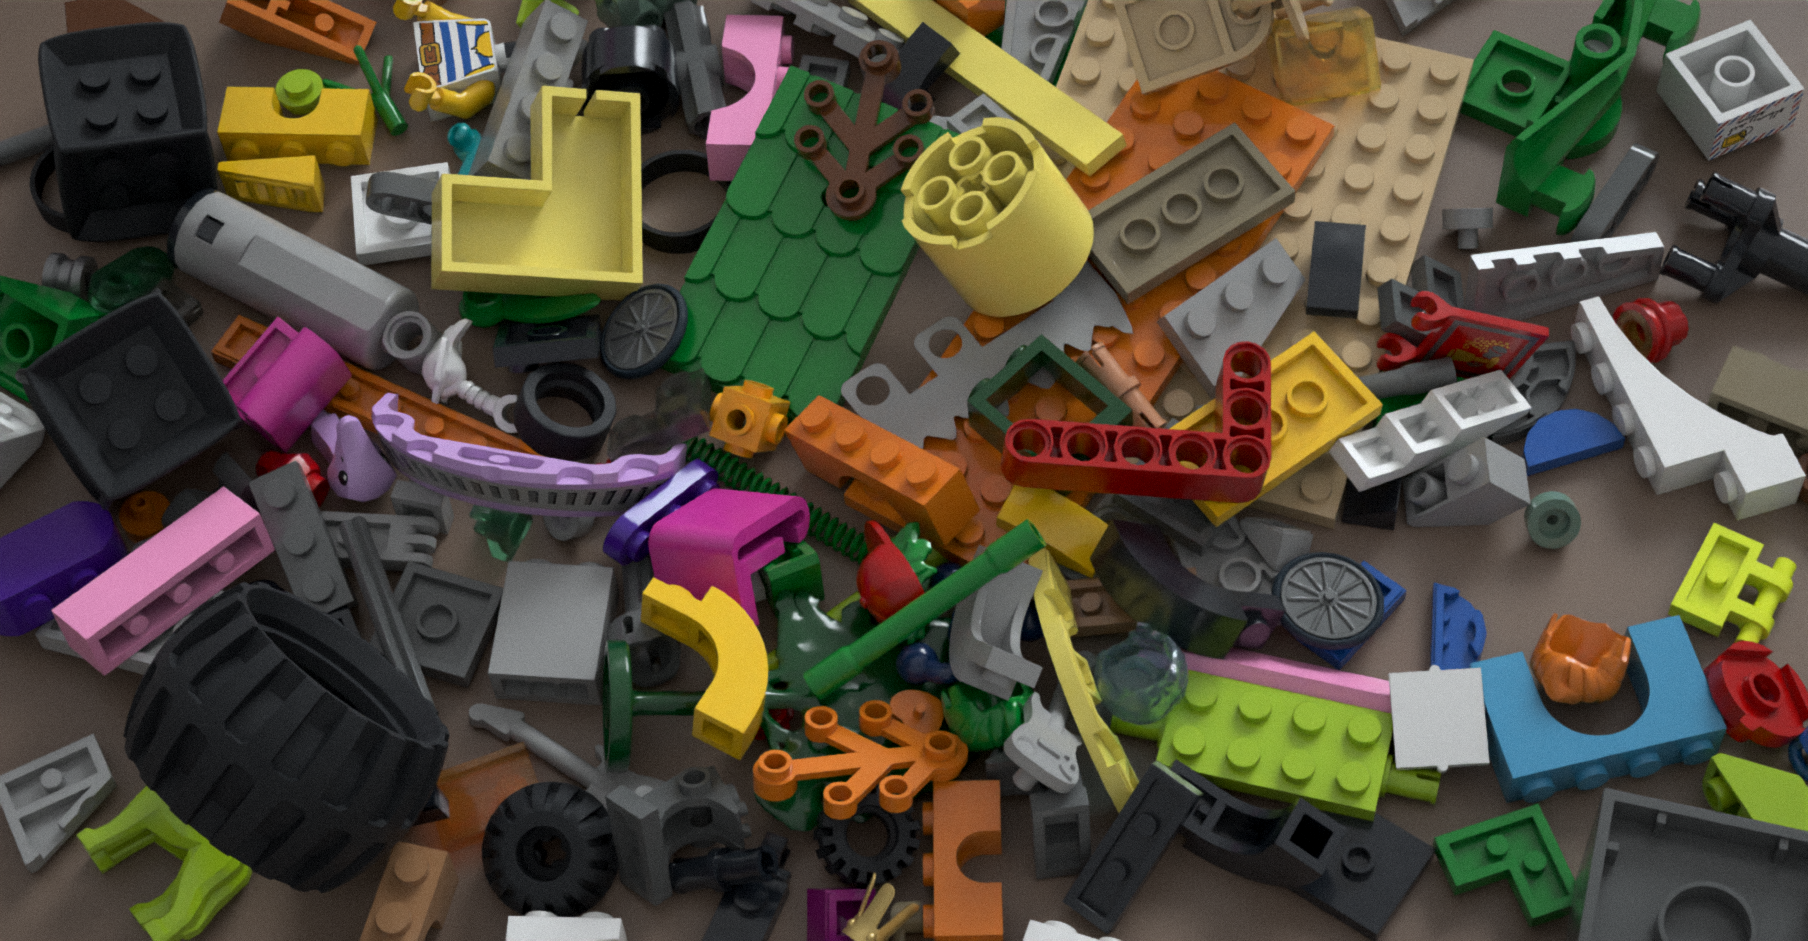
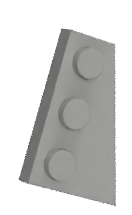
(1232, 310)

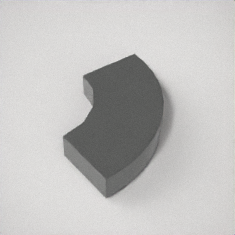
(1545, 386)

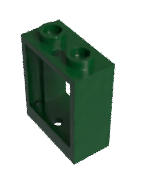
(1013, 377)

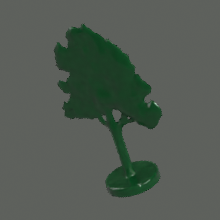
(803, 640)

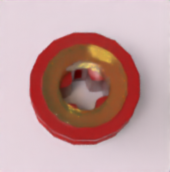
(1652, 326)

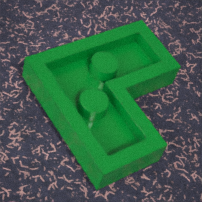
(1512, 848)

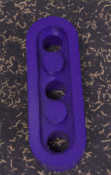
(630, 533)

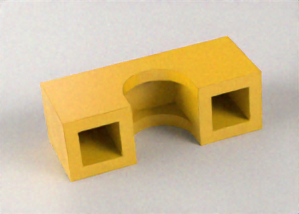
(335, 132)

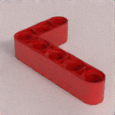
(1157, 447)

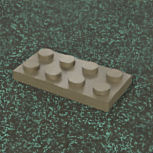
(1185, 212)

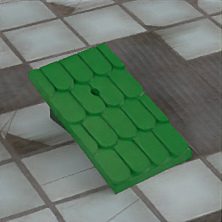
(783, 281)

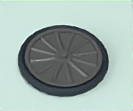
(643, 331)
(1329, 600)

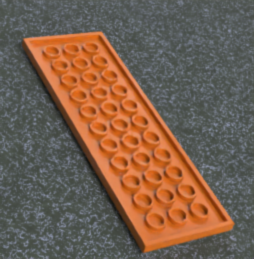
(1155, 132)

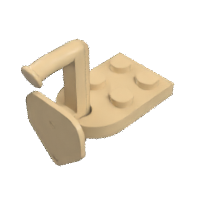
(1196, 37)

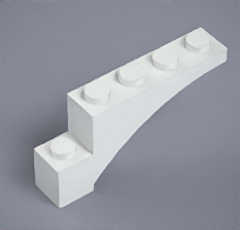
(1677, 436)

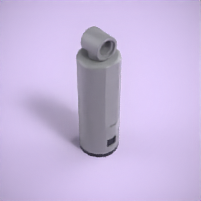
(298, 281)

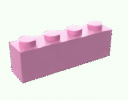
(163, 580)

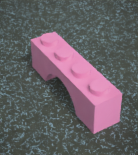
(754, 61)

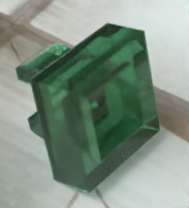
(502, 530)

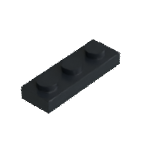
(1132, 847)

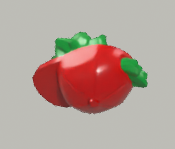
(893, 571)

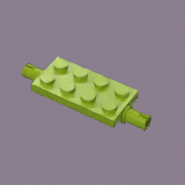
(1284, 746)

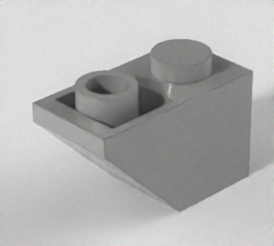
(1467, 487)

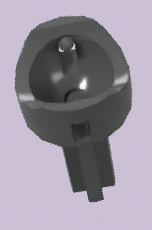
(642, 639)

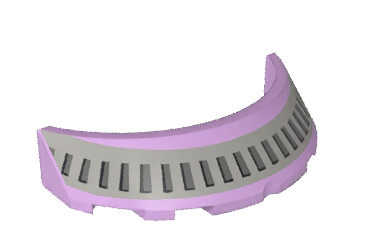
(517, 479)

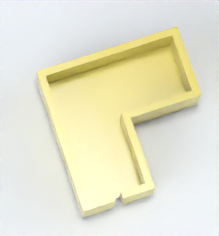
(568, 225)

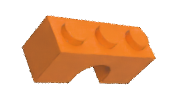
(963, 826)

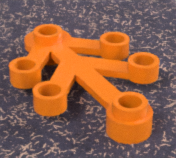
(928, 756)

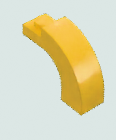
(734, 650)

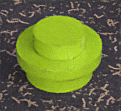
(299, 91)

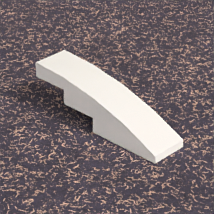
(1430, 430)

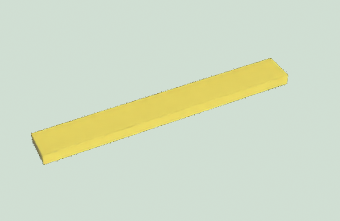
(1014, 87)

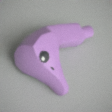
(356, 462)

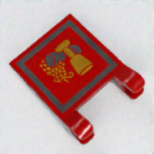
(1471, 338)

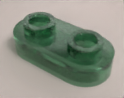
(128, 278)

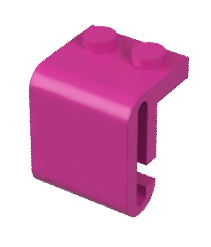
(285, 382)
(725, 540)

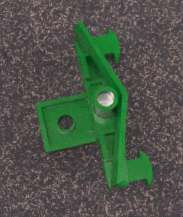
(1567, 104)

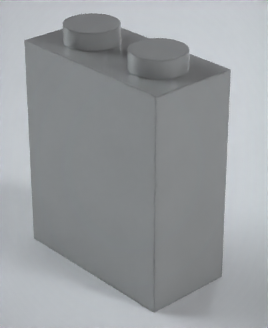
(553, 632)

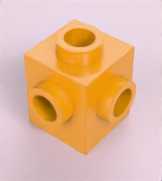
(764, 418)

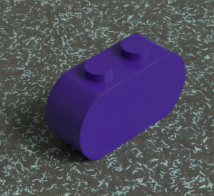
(53, 561)

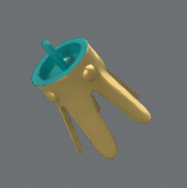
(865, 925)

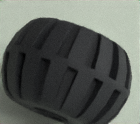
(517, 862)

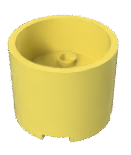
(997, 218)

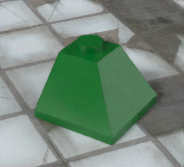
(34, 322)

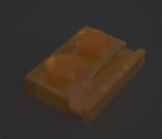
(477, 791)

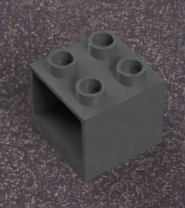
(1688, 876)

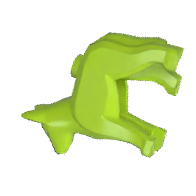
(204, 880)

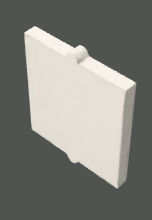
(1438, 719)

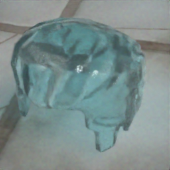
(1141, 676)

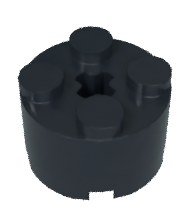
(634, 62)

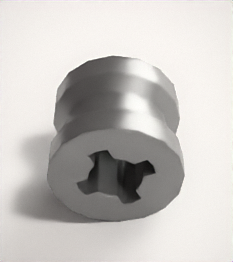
(69, 274)

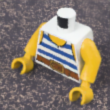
(455, 59)

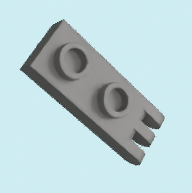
(395, 537)

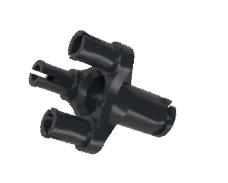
(1753, 243)

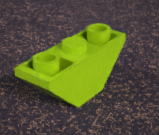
(1756, 792)

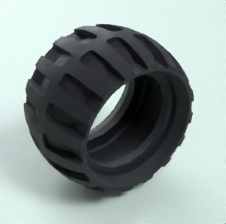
(284, 738)

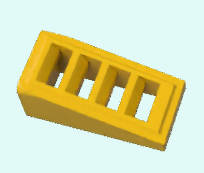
(276, 182)

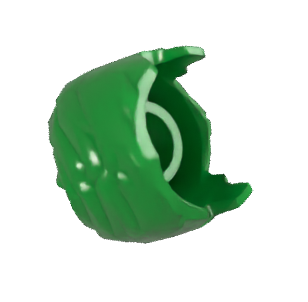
(981, 717)

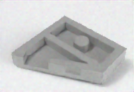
(54, 797)

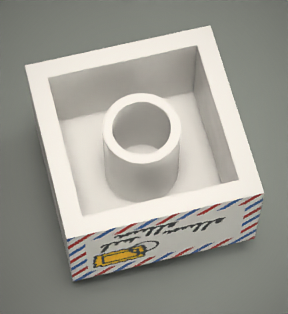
(1729, 89)

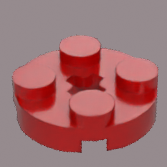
(1740, 681)

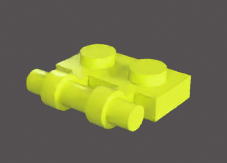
(1717, 579)

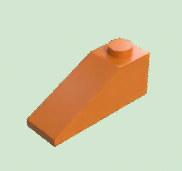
(301, 25)

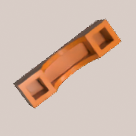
(913, 481)

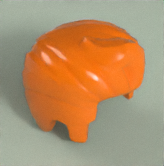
(1580, 660)

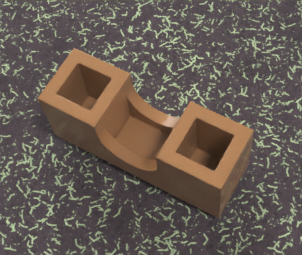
(411, 894)

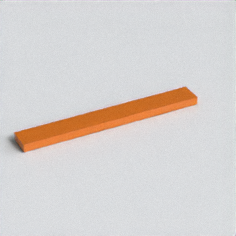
(366, 389)

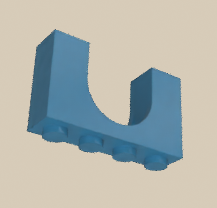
(1541, 756)

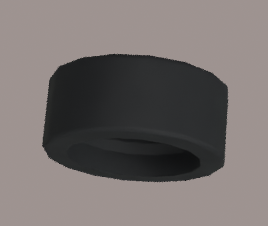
(574, 384)

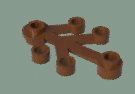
(865, 136)

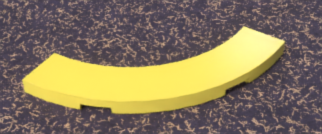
(1073, 671)

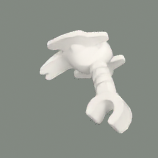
(447, 375)

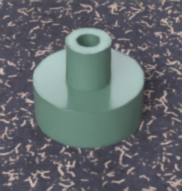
(1552, 520)

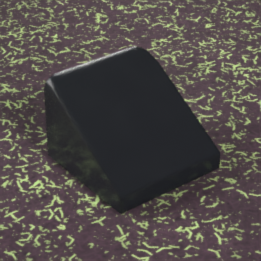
(1372, 506)

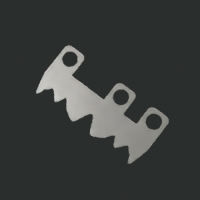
(932, 408)

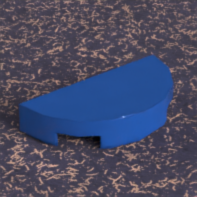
(1568, 438)
(1456, 630)

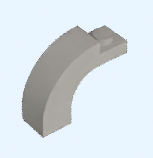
(988, 633)

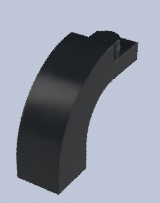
(1160, 591)
(1259, 843)

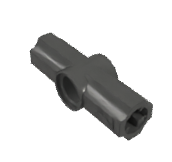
(698, 65)

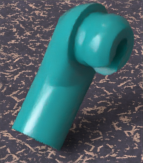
(465, 144)

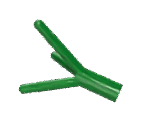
(380, 93)

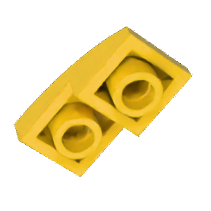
(1065, 526)

